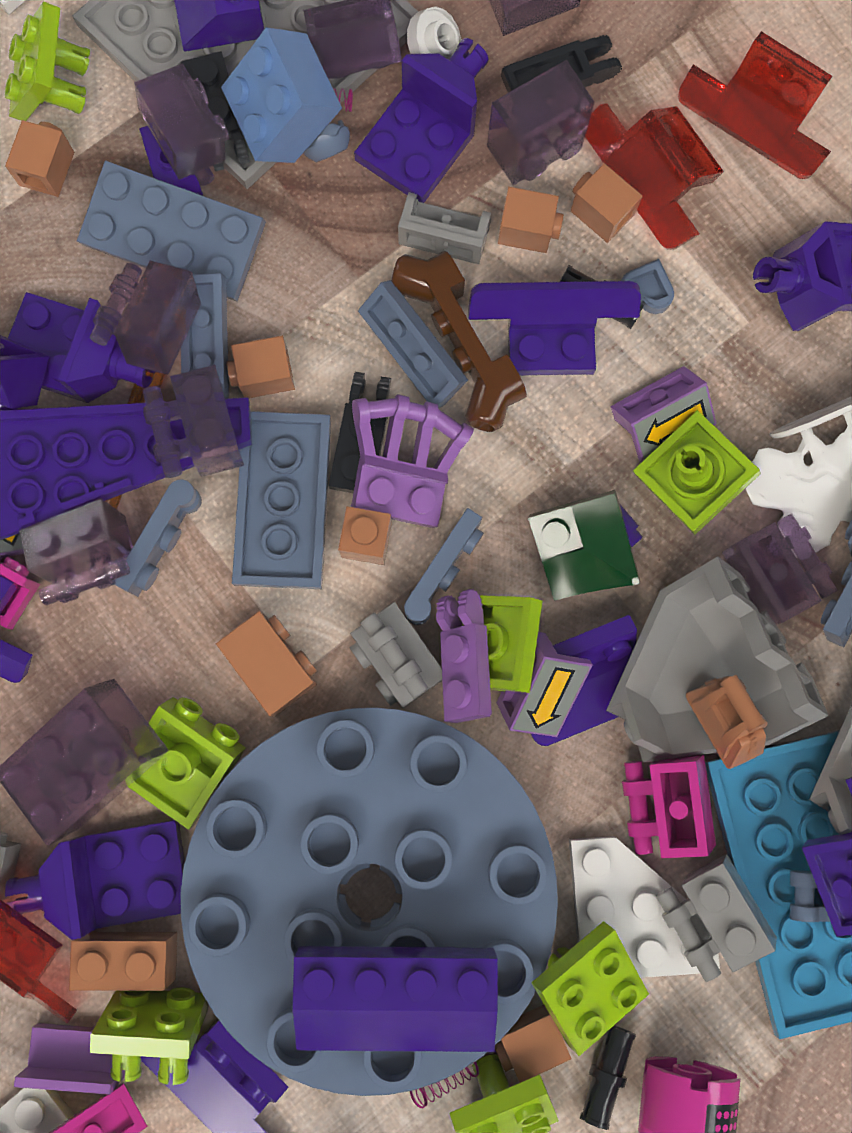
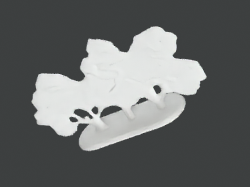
(814, 493)

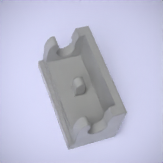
(443, 229)

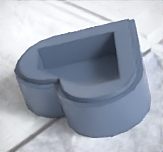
(654, 286)

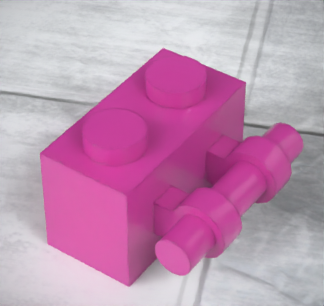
(680, 805)

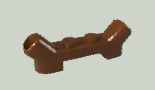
(440, 285)

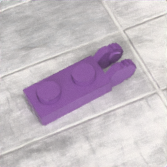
(464, 657)

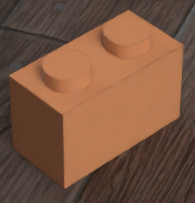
(267, 663)
(123, 961)

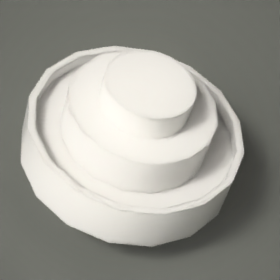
(433, 33)

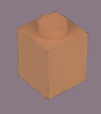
(40, 157)
(604, 202)
(530, 220)
(261, 367)
(365, 535)
(532, 1045)

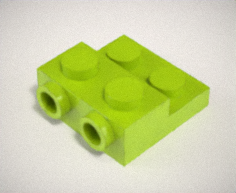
(511, 640)
(193, 766)

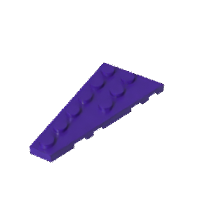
(81, 455)

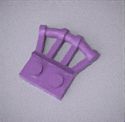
(398, 487)

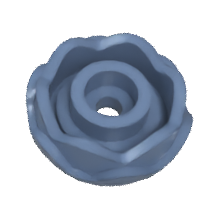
(329, 142)

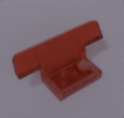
(764, 104)
(660, 161)
(24, 958)

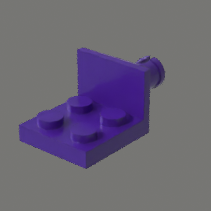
(426, 121)
(810, 274)
(75, 363)
(106, 879)

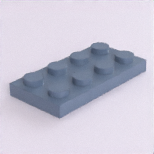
(163, 223)
(282, 502)

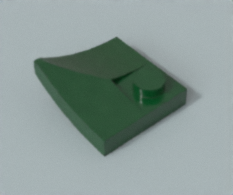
(584, 546)

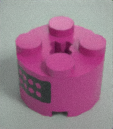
(688, 1097)

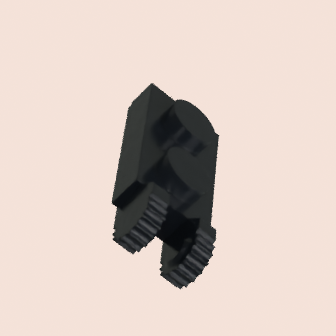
(577, 55)
(212, 74)
(347, 450)

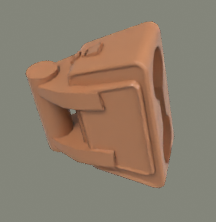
(729, 719)

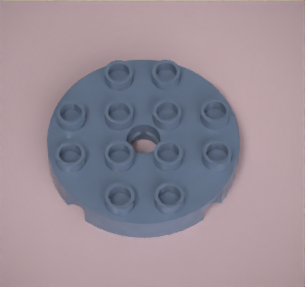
(312, 815)

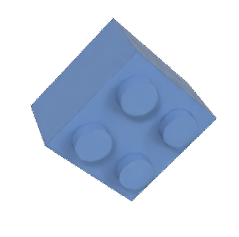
(281, 96)

